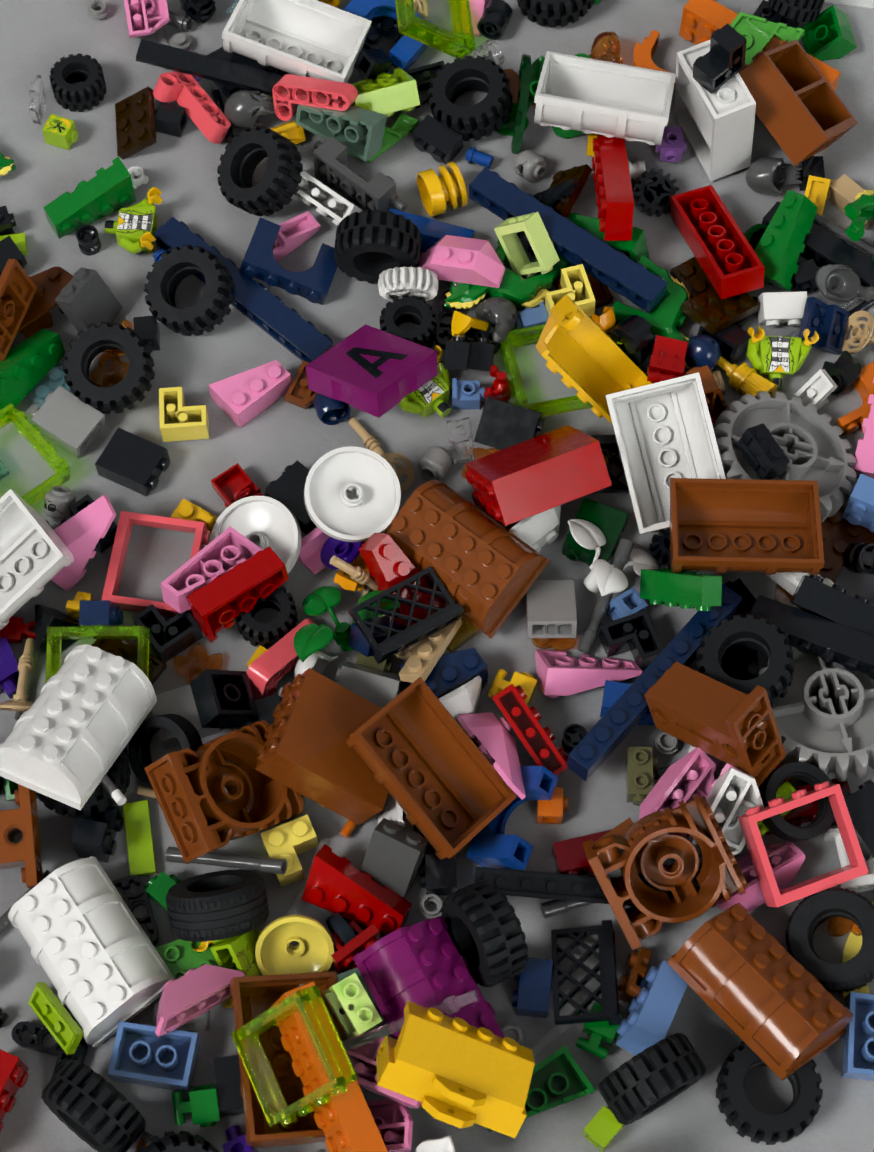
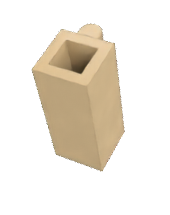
(842, 192)

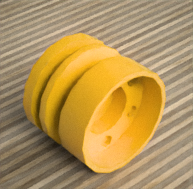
(442, 189)

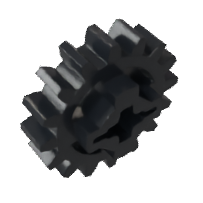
(648, 193)

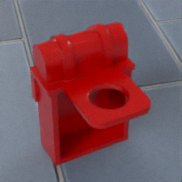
(666, 359)
(234, 485)

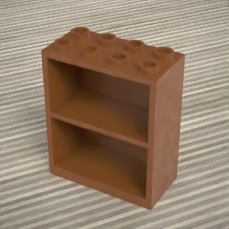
(795, 101)
(309, 747)

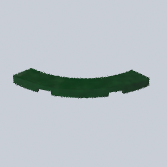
(522, 103)

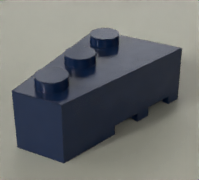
(454, 671)

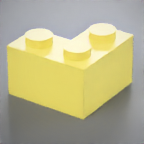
(577, 286)
(181, 421)
(288, 841)

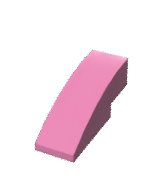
(294, 233)

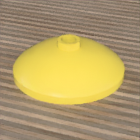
(278, 957)

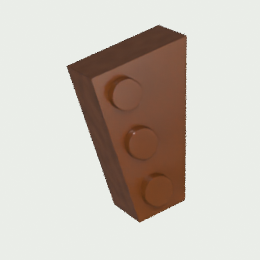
(712, 392)

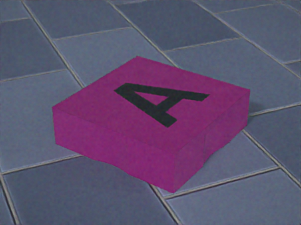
(372, 370)

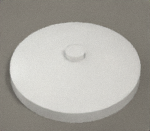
(352, 494)
(265, 524)

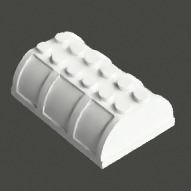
(297, 37)
(604, 98)
(660, 436)
(28, 554)
(77, 726)
(90, 947)

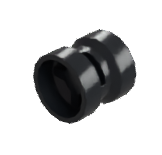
(88, 240)
(572, 734)

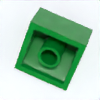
(829, 35)

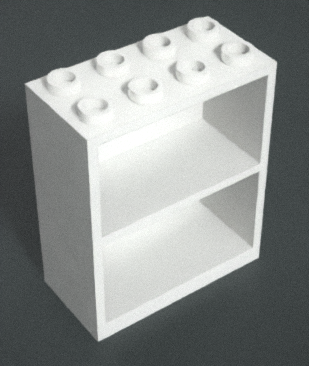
(716, 123)

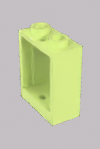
(538, 239)
(358, 1007)

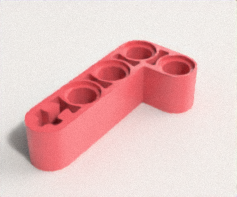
(309, 91)
(198, 104)
(274, 664)

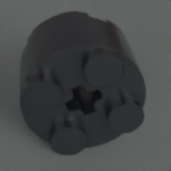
(634, 338)

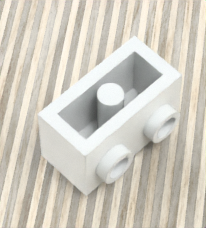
(781, 308)

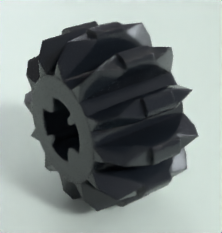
(199, 9)
(660, 548)

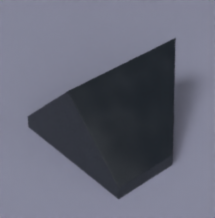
(51, 617)

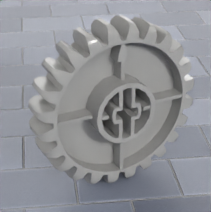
(804, 436)
(831, 734)

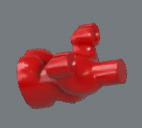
(501, 385)

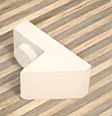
(817, 389)

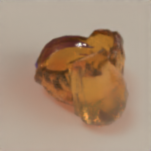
(606, 48)

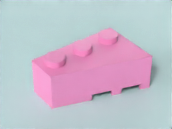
(251, 391)

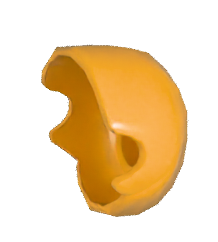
(606, 320)

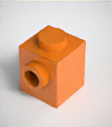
(552, 810)

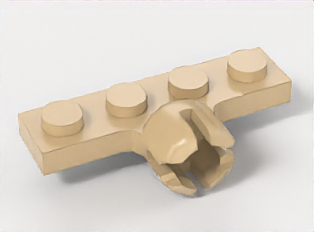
(426, 653)

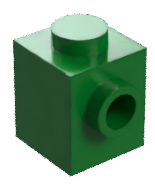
(159, 887)

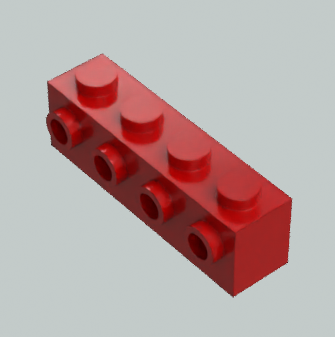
(528, 729)

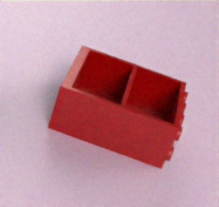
(537, 474)

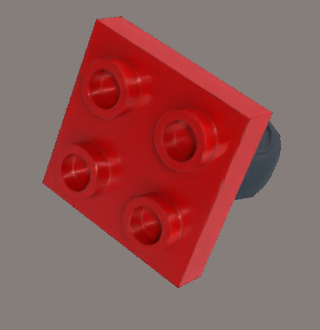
(349, 940)

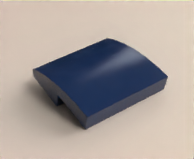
(828, 321)

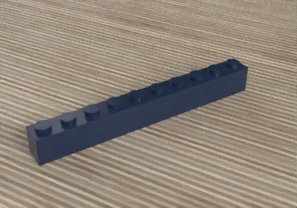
(571, 241)
(254, 299)
(632, 705)

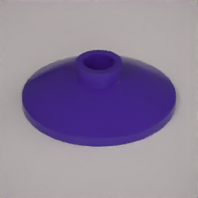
(344, 550)

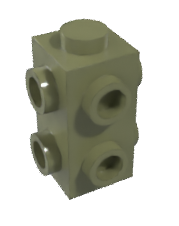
(639, 773)

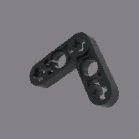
(444, 329)
(137, 899)
(54, 1050)

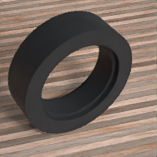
(140, 742)
(777, 824)

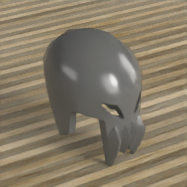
(242, 105)
(766, 174)

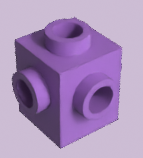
(671, 145)

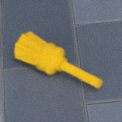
(746, 379)

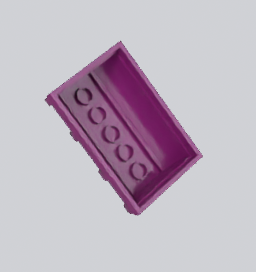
(423, 968)

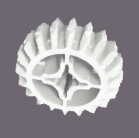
(408, 282)

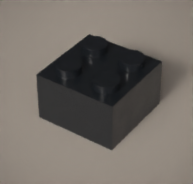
(224, 699)

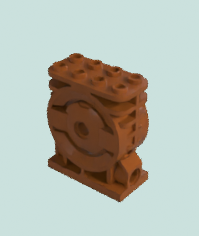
(195, 799)
(660, 840)

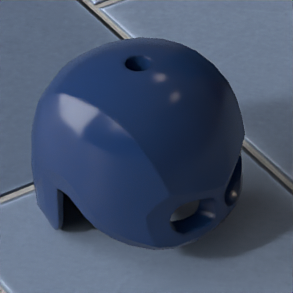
(703, 350)
(327, 407)

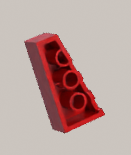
(391, 566)
(236, 591)
(353, 894)

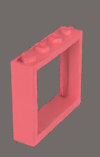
(120, 548)
(760, 859)

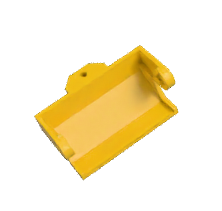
(586, 357)
(457, 1070)

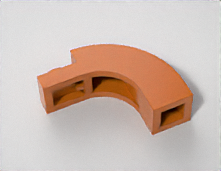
(644, 52)
(865, 387)

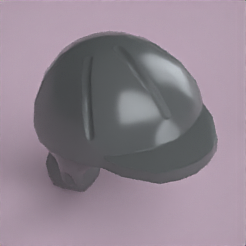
(841, 284)
(498, 313)

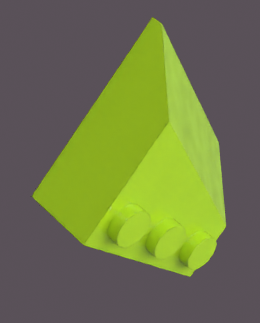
(387, 93)

